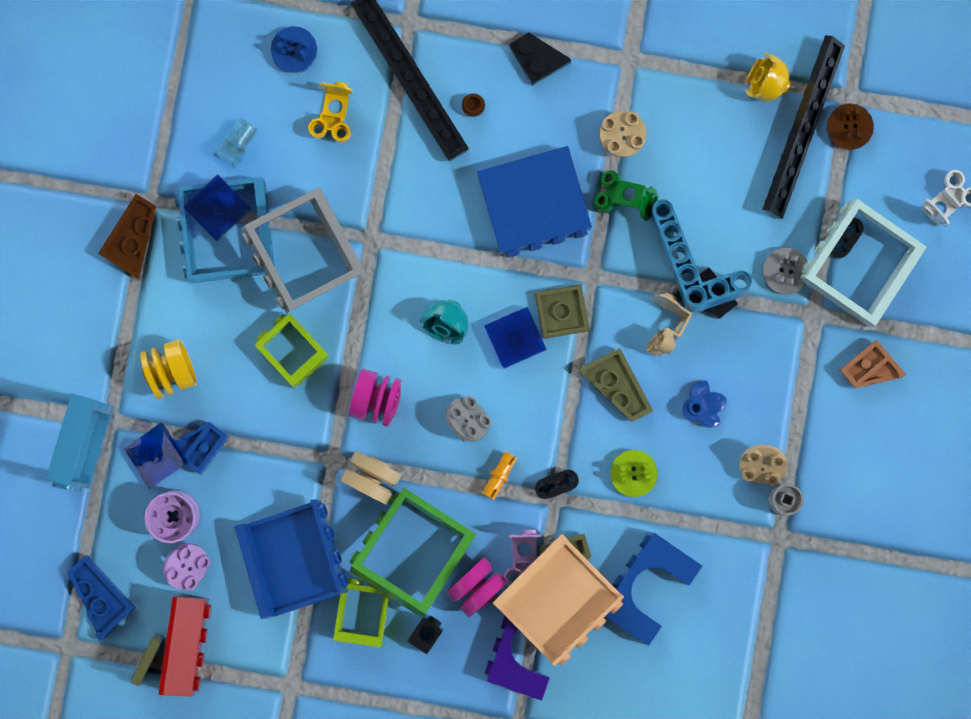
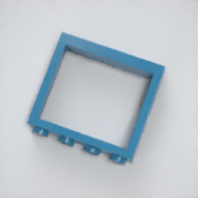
(185, 225)
(79, 443)

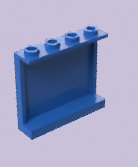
(534, 201)
(292, 559)

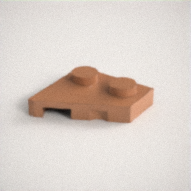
(871, 367)

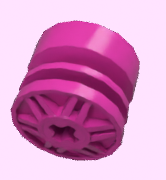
(375, 397)

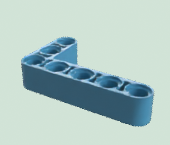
(687, 265)

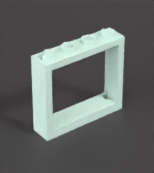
(892, 285)

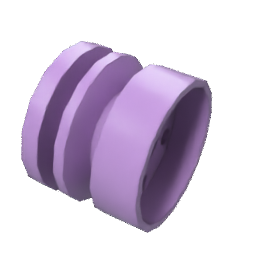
(158, 516)

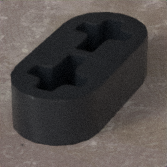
(849, 241)
(554, 478)

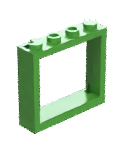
(371, 539)

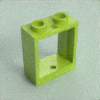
(306, 369)
(360, 638)

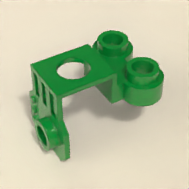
(643, 199)

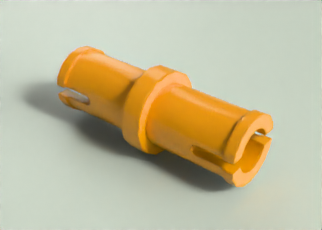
(499, 475)

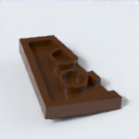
(130, 236)

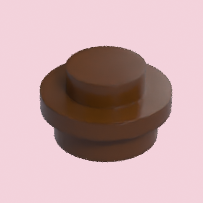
(473, 105)

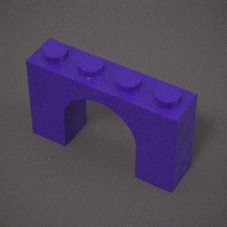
(508, 672)

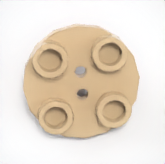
(633, 131)
(763, 464)

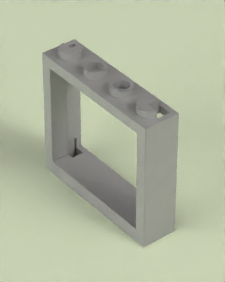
(335, 233)

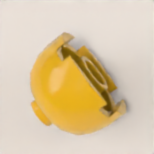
(768, 78)

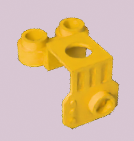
(332, 121)

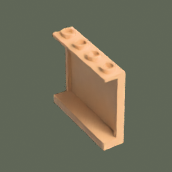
(559, 600)

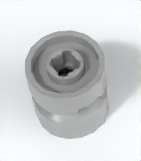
(785, 499)

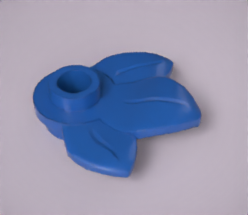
(707, 403)

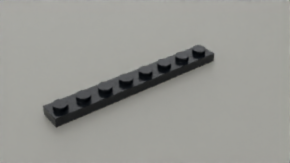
(410, 78)
(803, 127)

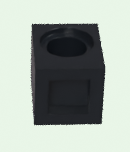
(420, 643)

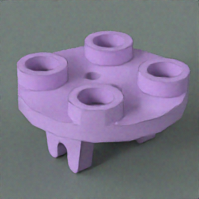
(180, 576)

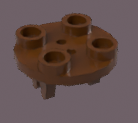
(852, 137)

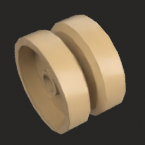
(371, 476)

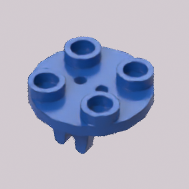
(283, 46)

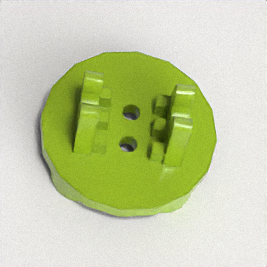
(622, 474)

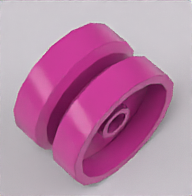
(477, 588)

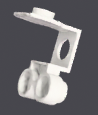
(952, 196)

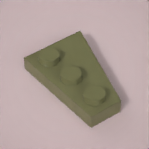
(617, 383)

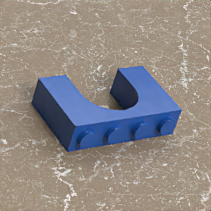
(654, 554)

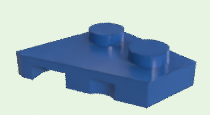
(202, 446)

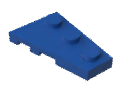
(101, 597)

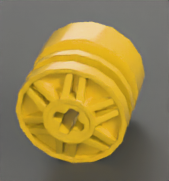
(166, 369)

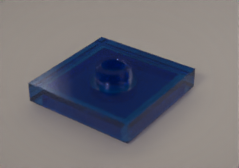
(217, 207)
(515, 337)
(156, 455)

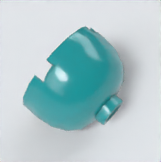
(445, 320)

